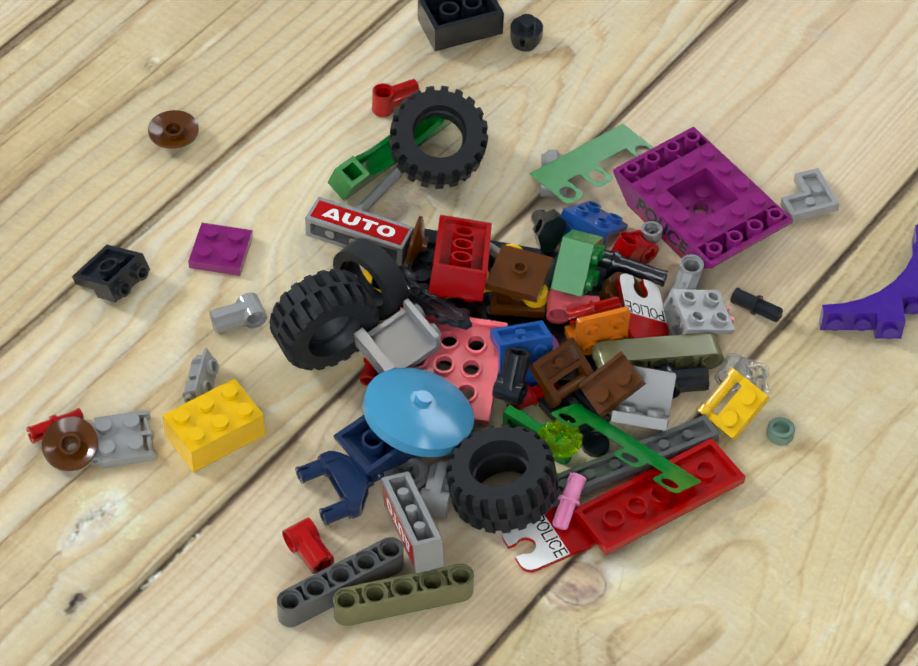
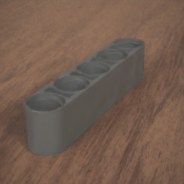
(327, 582)

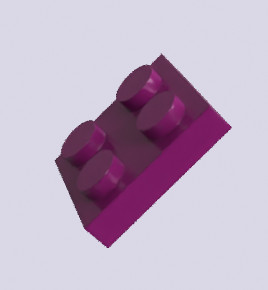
(220, 249)

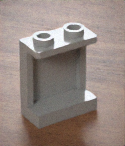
(400, 340)

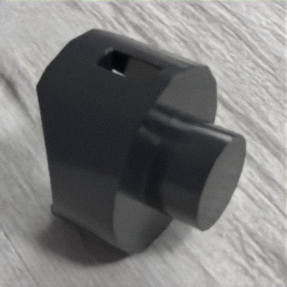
(526, 28)

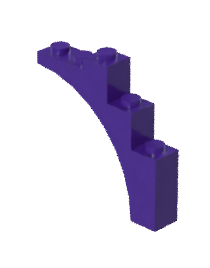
(882, 310)

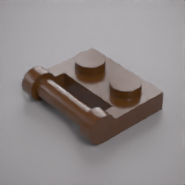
(555, 366)

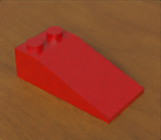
(460, 258)

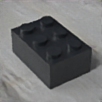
(459, 21)

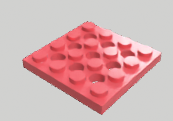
(461, 356)

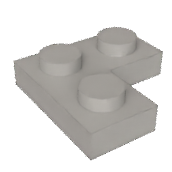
(814, 196)

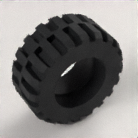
(438, 105)
(319, 318)
(506, 505)

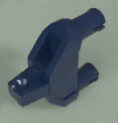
(347, 479)

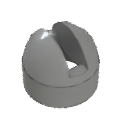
(649, 229)

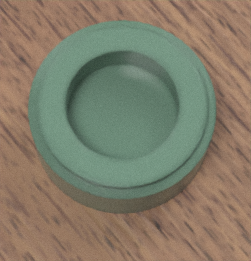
(780, 431)

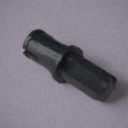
(756, 305)

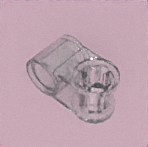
(747, 368)

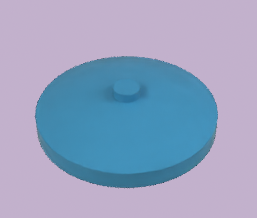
(417, 412)

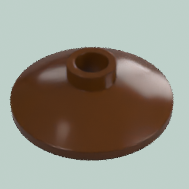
(173, 129)
(418, 242)
(68, 431)

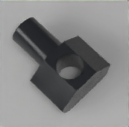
(548, 229)

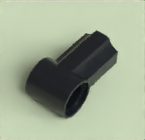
(687, 379)
(511, 383)

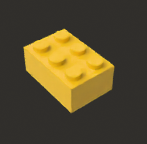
(214, 425)

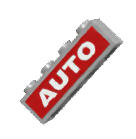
(344, 224)
(412, 522)

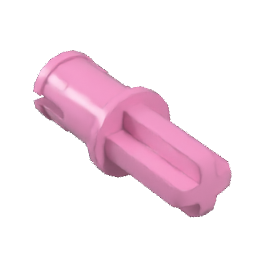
(569, 500)

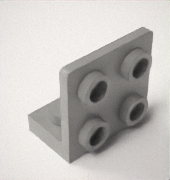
(696, 312)
(651, 403)

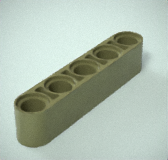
(649, 352)
(391, 601)

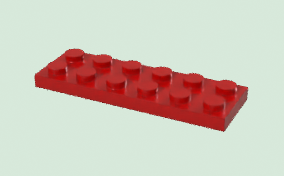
(645, 505)

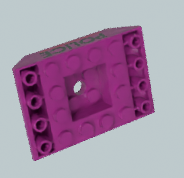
(694, 175)

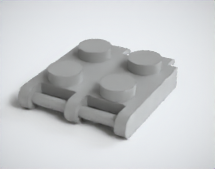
(123, 440)

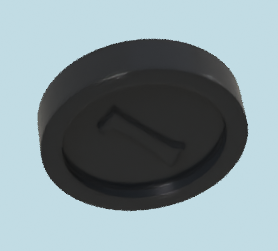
(595, 444)

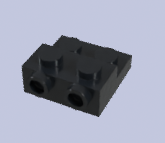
(112, 272)

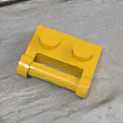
(739, 410)

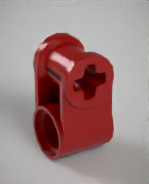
(635, 246)

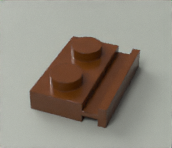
(611, 384)

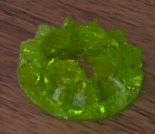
(566, 446)

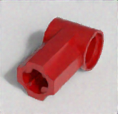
(388, 97)
(306, 541)

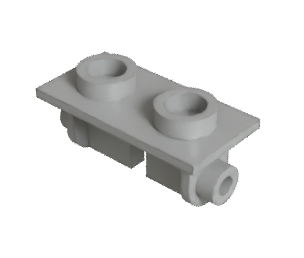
(204, 370)

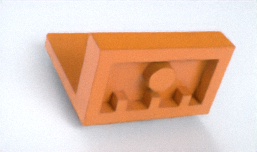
(599, 327)

